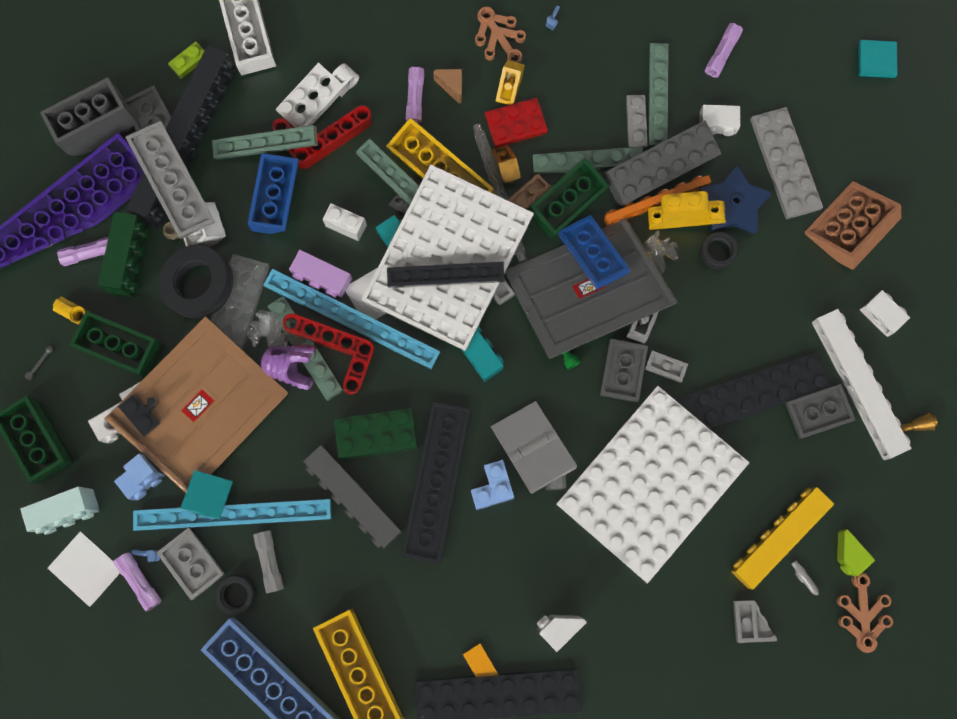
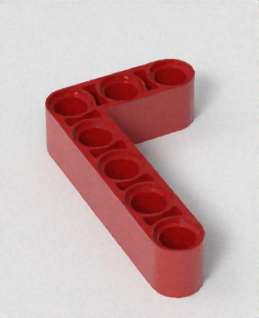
(328, 145)
(334, 344)

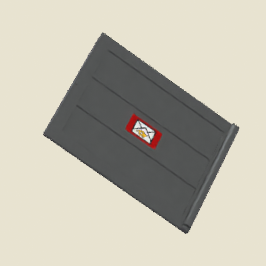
(568, 308)

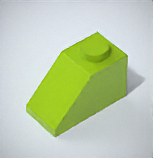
(852, 554)

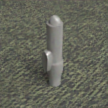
(804, 577)

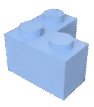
(139, 477)
(497, 491)

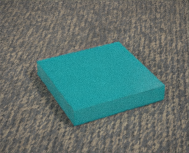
(877, 58)
(206, 495)

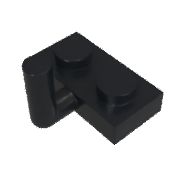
(140, 414)

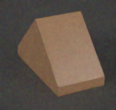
(450, 81)

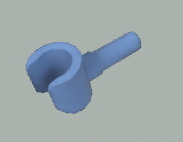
(551, 21)
(151, 554)

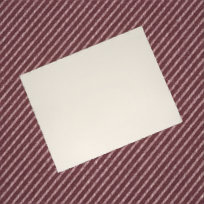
(356, 292)
(84, 569)

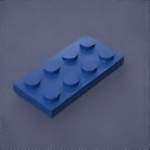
(593, 252)

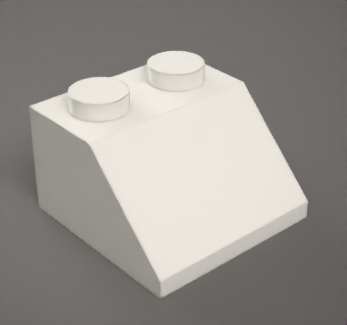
(209, 235)

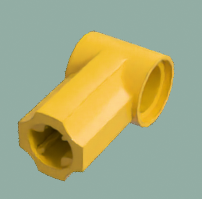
(68, 309)

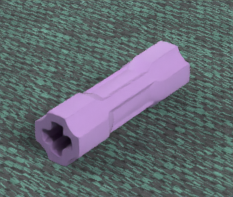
(723, 50)
(415, 90)
(75, 254)
(145, 593)

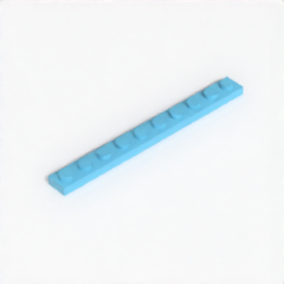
(352, 319)
(234, 515)

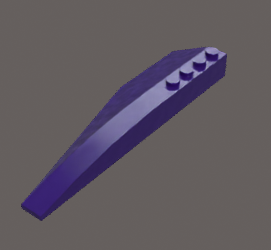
(73, 202)

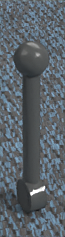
(30, 375)

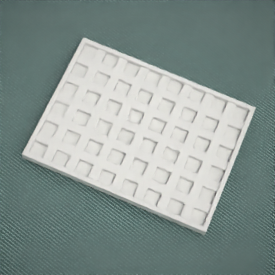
(448, 225)
(652, 484)

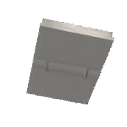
(533, 447)

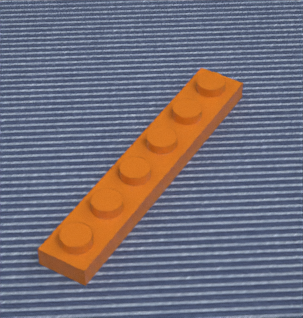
(631, 210)

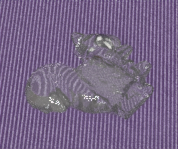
(657, 249)
(267, 327)

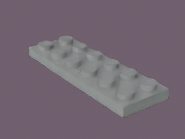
(786, 163)
(170, 179)

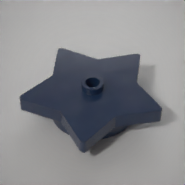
(748, 200)

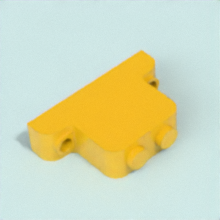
(686, 211)

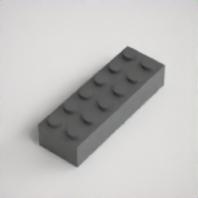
(662, 163)

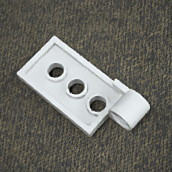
(341, 81)

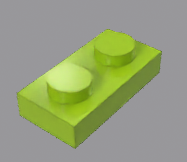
(187, 60)

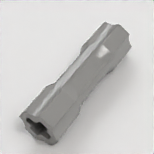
(265, 548)

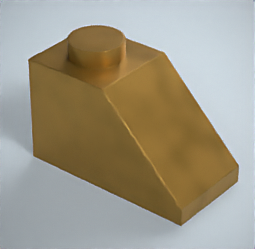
(506, 164)

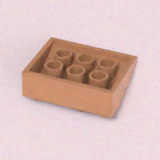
(854, 224)

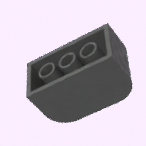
(88, 118)

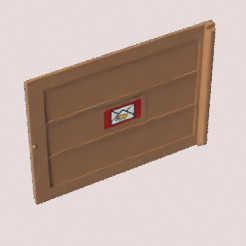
(206, 406)

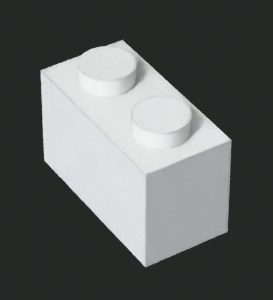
(721, 118)
(344, 222)
(885, 313)

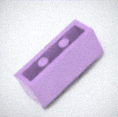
(320, 274)

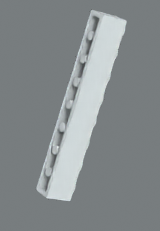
(861, 385)

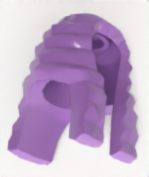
(282, 364)

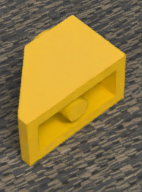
(510, 82)

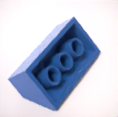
(272, 194)

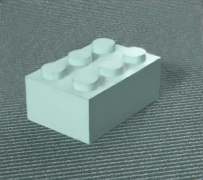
(60, 510)

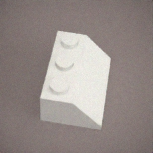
(559, 629)

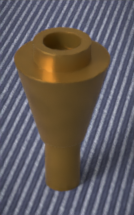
(923, 422)

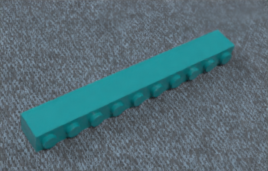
(479, 349)

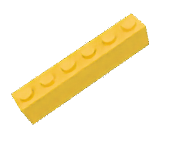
(782, 537)

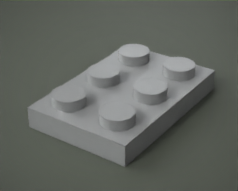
(190, 563)

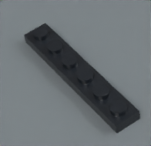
(445, 274)

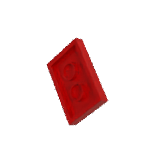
(516, 122)

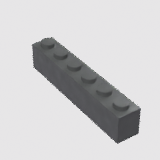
(352, 496)

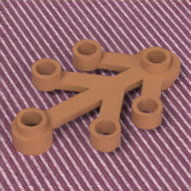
(498, 34)
(864, 615)

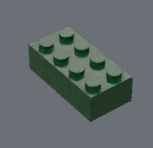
(567, 197)
(123, 255)
(115, 344)
(375, 434)
(32, 440)

